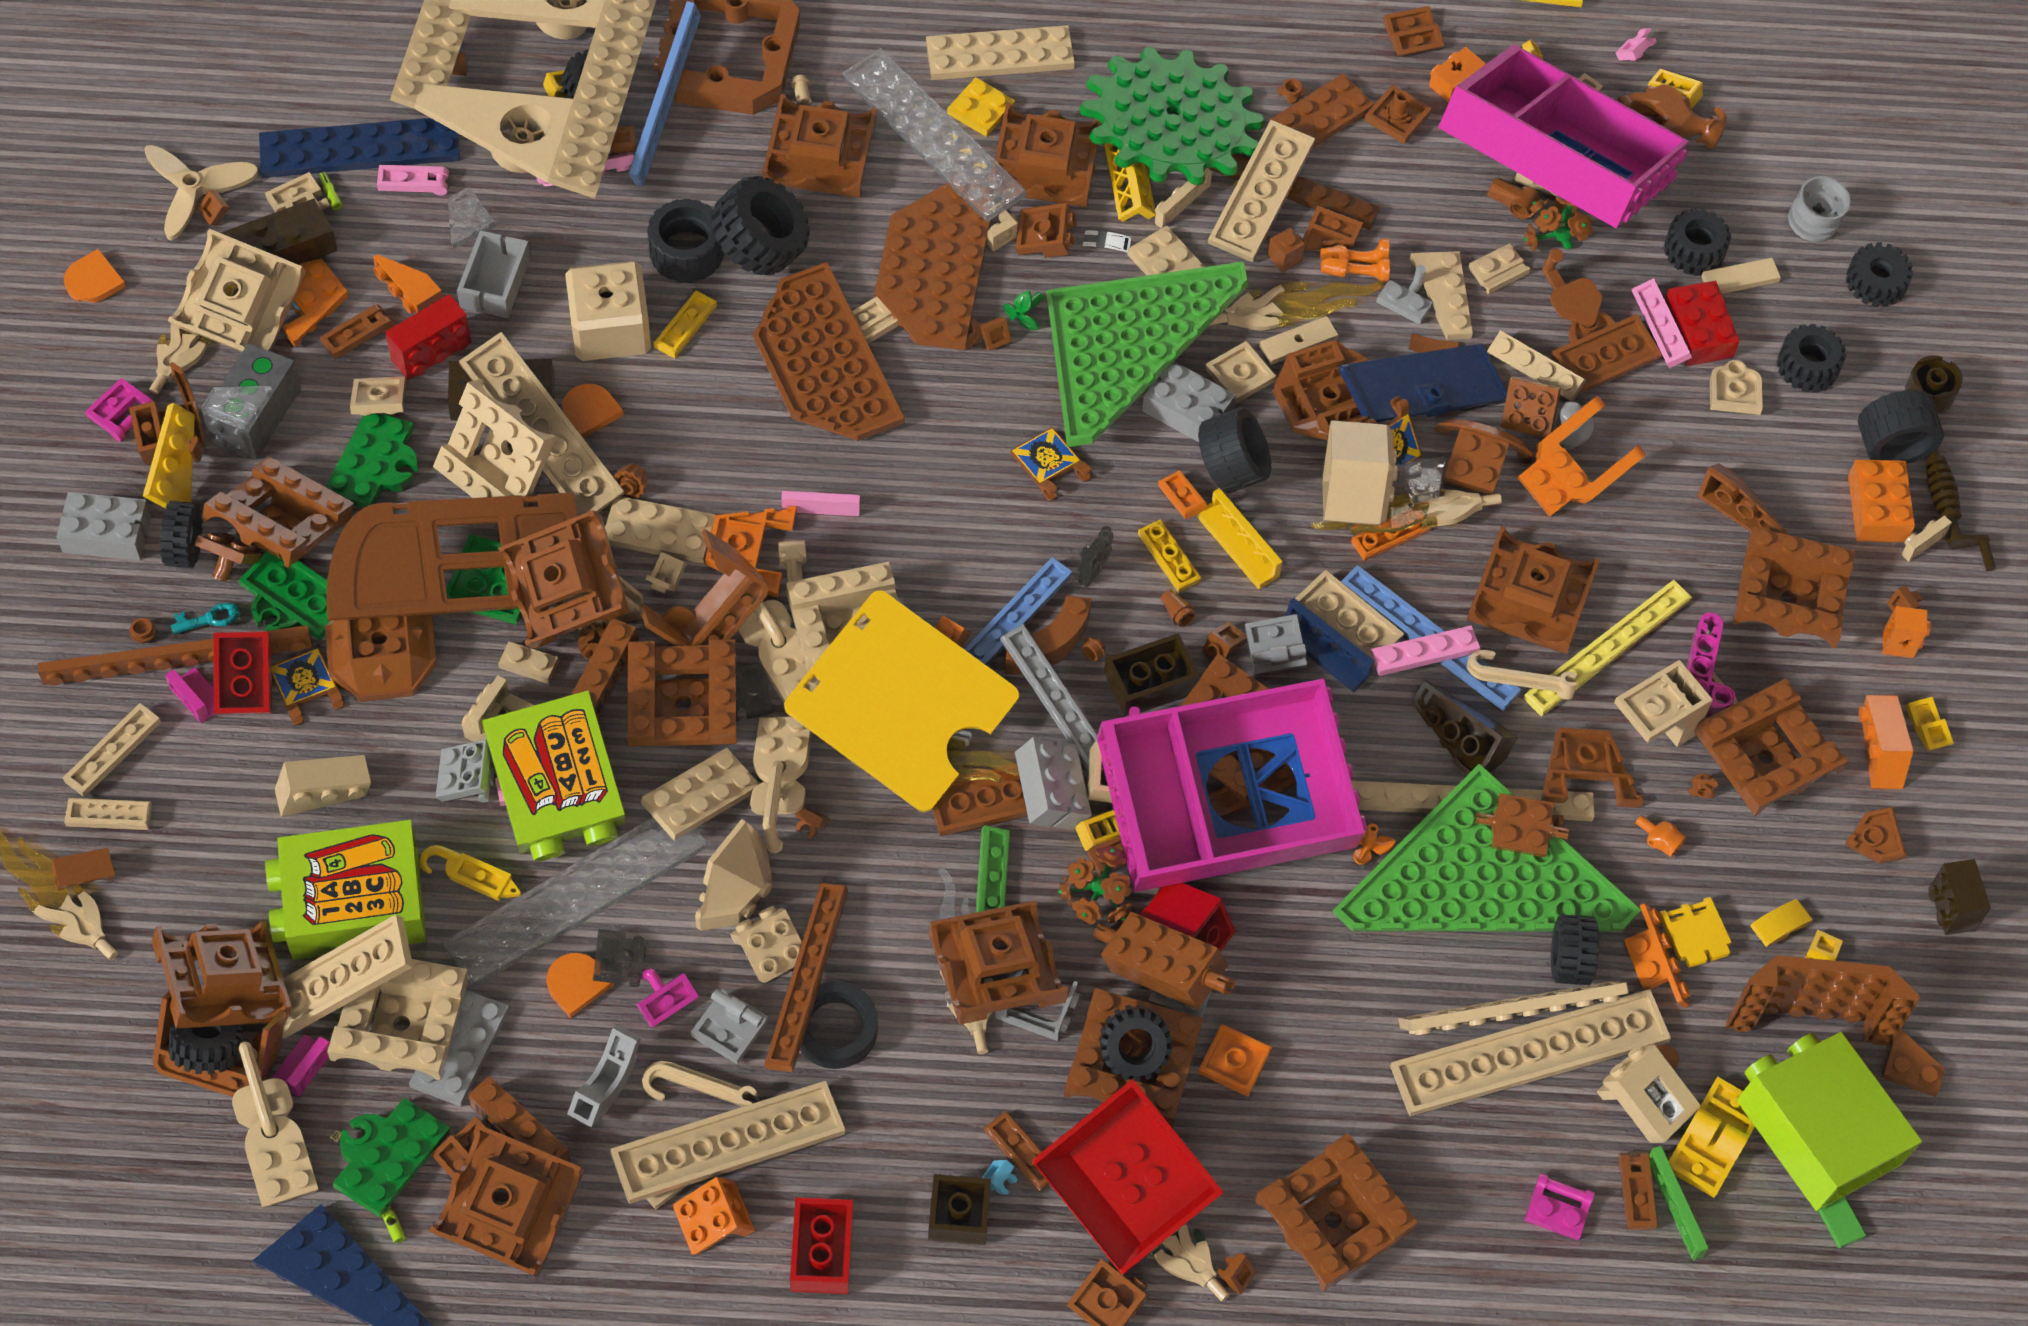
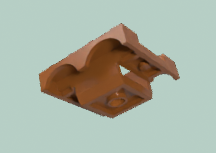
(812, 160)
(1042, 165)
(294, 522)
(584, 564)
(1792, 567)
(1529, 608)
(1227, 680)
(653, 702)
(1747, 730)
(968, 954)
(238, 974)
(1163, 1088)
(538, 1200)
(1362, 1201)

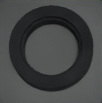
(856, 1051)

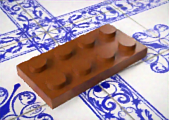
(1326, 109)
(979, 803)

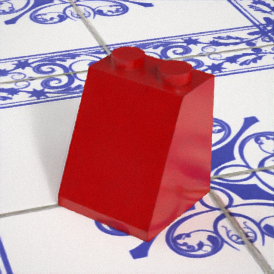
(1191, 913)

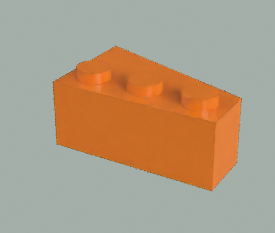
(1886, 741)

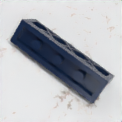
(1331, 649)

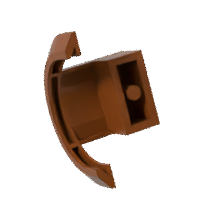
(148, 421)
(1478, 454)

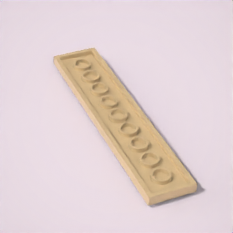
(1529, 1052)

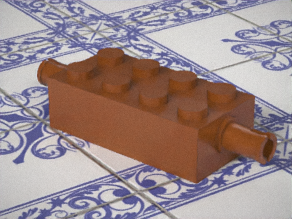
(1164, 960)

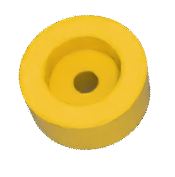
(1532, 47)

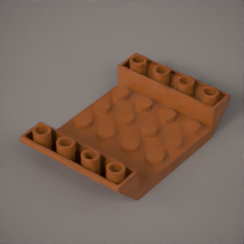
(1827, 991)

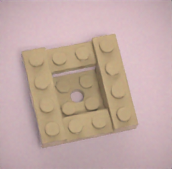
(262, 300)
(495, 469)
(829, 601)
(425, 997)

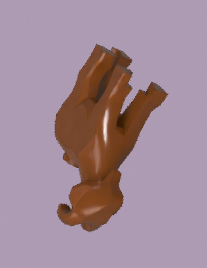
(1674, 113)

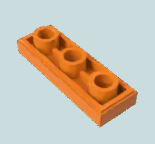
(1374, 543)

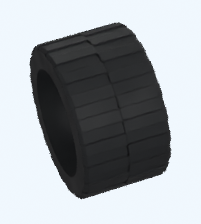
(679, 264)
(1901, 427)
(1234, 450)

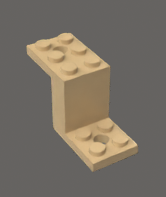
(1667, 704)

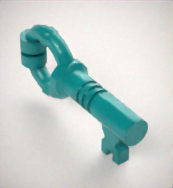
(208, 619)

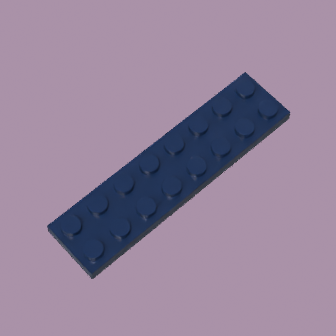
(356, 147)

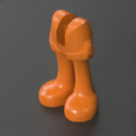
(1338, 259)

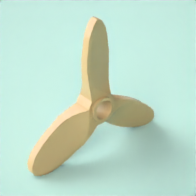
(194, 184)

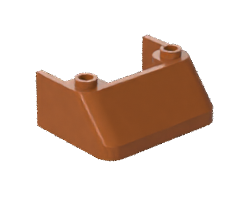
(721, 609)
(228, 1082)

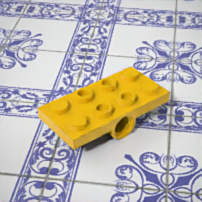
(1712, 1139)

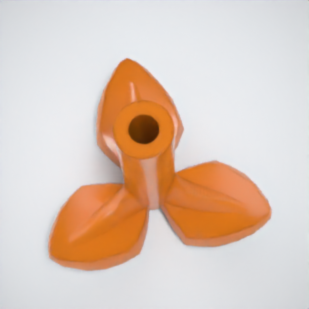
(1369, 841)

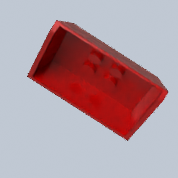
(1127, 1176)

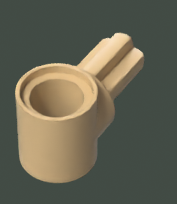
(792, 558)

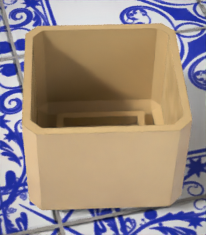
(608, 310)
(1358, 473)

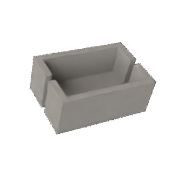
(493, 277)
(1185, 400)
(104, 526)
(1052, 783)

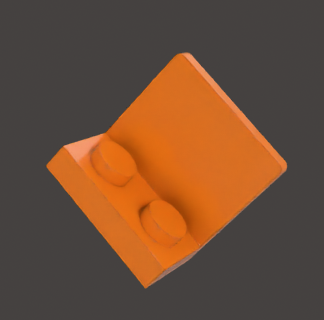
(712, 1214)

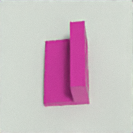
(193, 692)
(303, 1063)

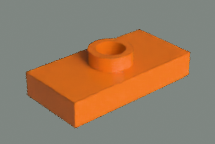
(1182, 494)

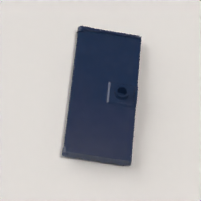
(1428, 380)

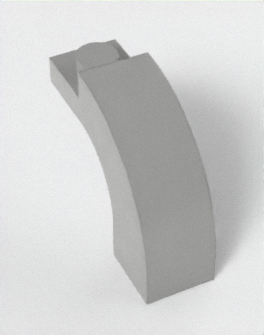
(608, 1079)

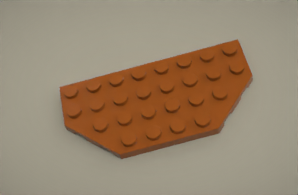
(933, 268)
(823, 358)

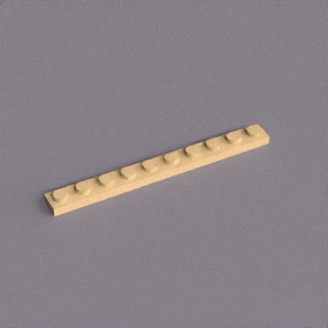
(1425, 797)

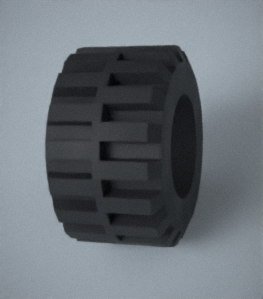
(1698, 226)
(1814, 342)
(1575, 949)
(1140, 1065)

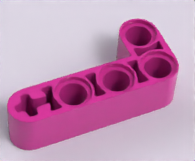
(1705, 661)

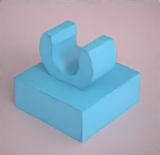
(999, 1172)

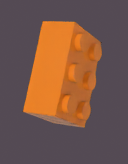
(1881, 500)

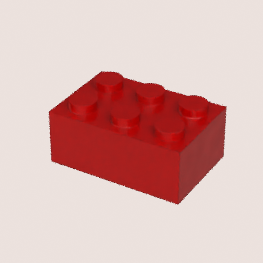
(1703, 322)
(428, 337)
(242, 673)
(821, 1245)

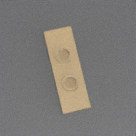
(108, 813)

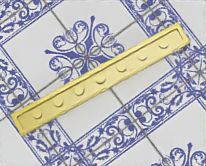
(1614, 642)

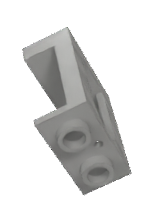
(1048, 1029)

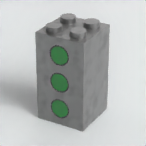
(257, 368)

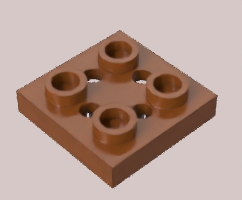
(1402, 109)
(1545, 400)
(228, 551)

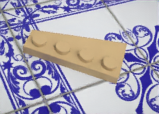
(1447, 291)

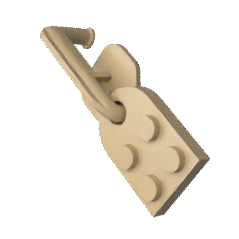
(769, 631)
(779, 760)
(281, 1160)

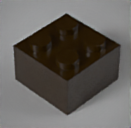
(1959, 897)
(959, 1209)

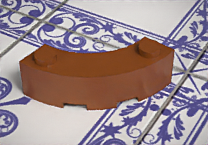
(1061, 634)

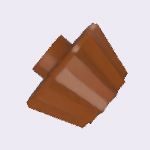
(632, 480)

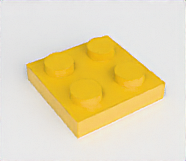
(980, 107)

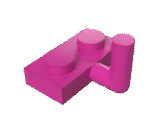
(666, 998)

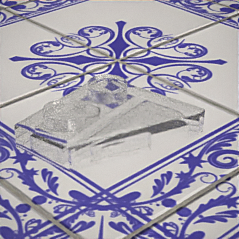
(1422, 478)

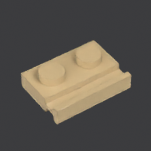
(1498, 268)
(874, 319)

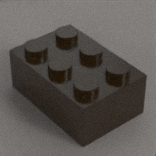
(1151, 674)

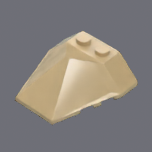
(735, 879)

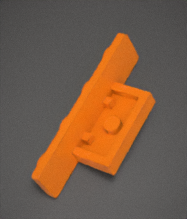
(1652, 957)

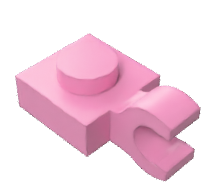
(1634, 48)

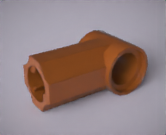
(1516, 198)

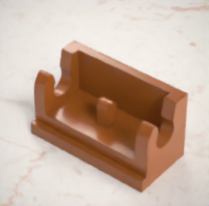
(82, 868)

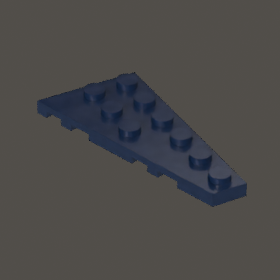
(335, 1269)

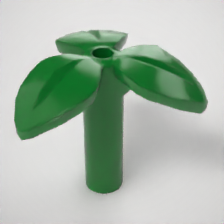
(1024, 303)

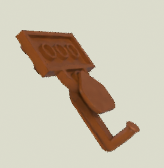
(1600, 351)

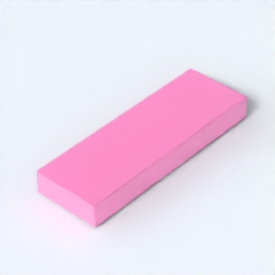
(822, 503)

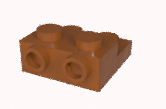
(1046, 230)
(1108, 1296)

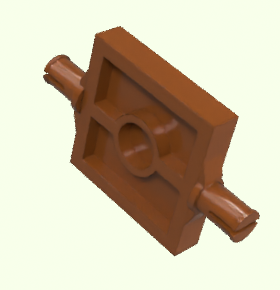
(1522, 825)

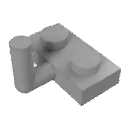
(1404, 300)

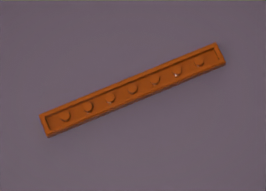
(806, 977)

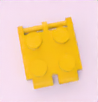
(1696, 933)

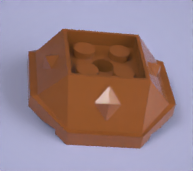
(1308, 380)
(383, 669)

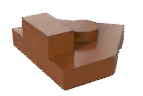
(1878, 837)

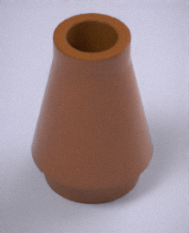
(1180, 611)

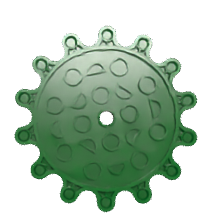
(1136, 119)

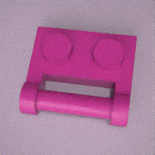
(114, 405)
(1556, 1214)

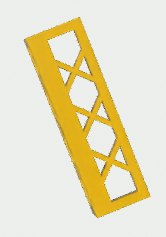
(1137, 189)
(1240, 540)

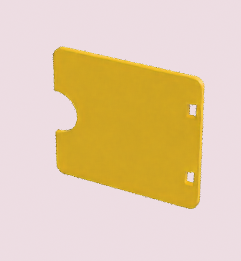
(898, 698)

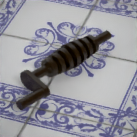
(1946, 499)

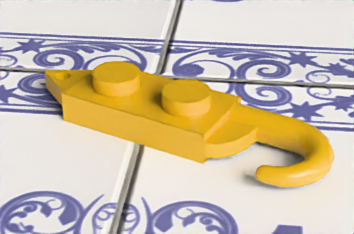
(472, 873)

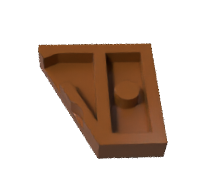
(1331, 230)
(1912, 1066)

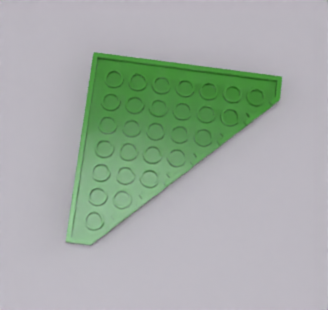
(1125, 334)
(1454, 881)

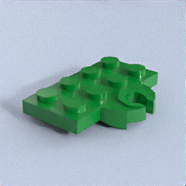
(374, 459)
(290, 594)
(387, 1154)

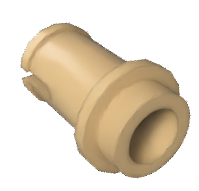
(800, 86)

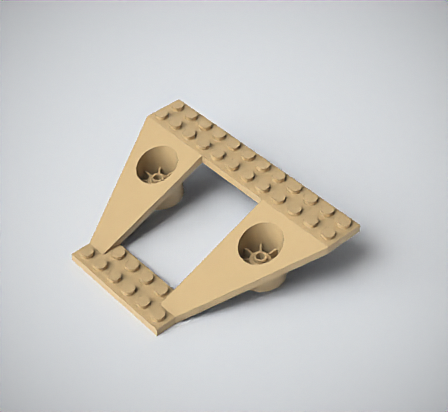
(571, 132)

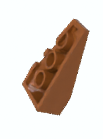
(1734, 498)

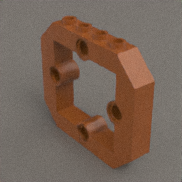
(715, 87)

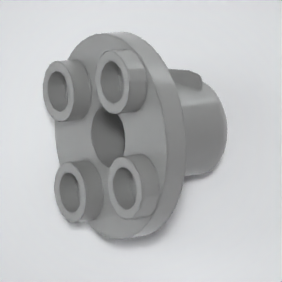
(1581, 434)

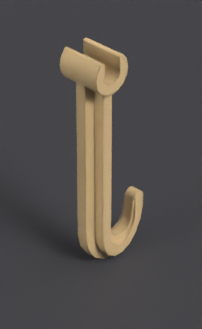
(1563, 685)
(696, 1081)

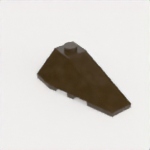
(1463, 730)

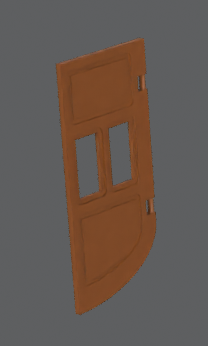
(396, 564)

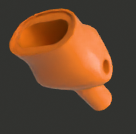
(1662, 836)

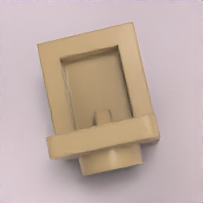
(666, 573)

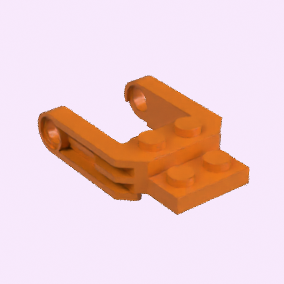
(1556, 475)

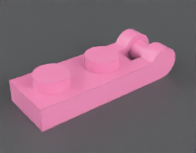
(412, 179)

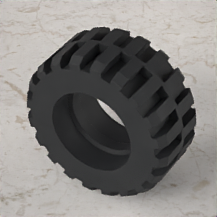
(746, 240)

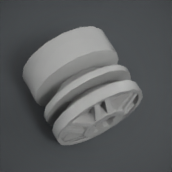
(1819, 208)

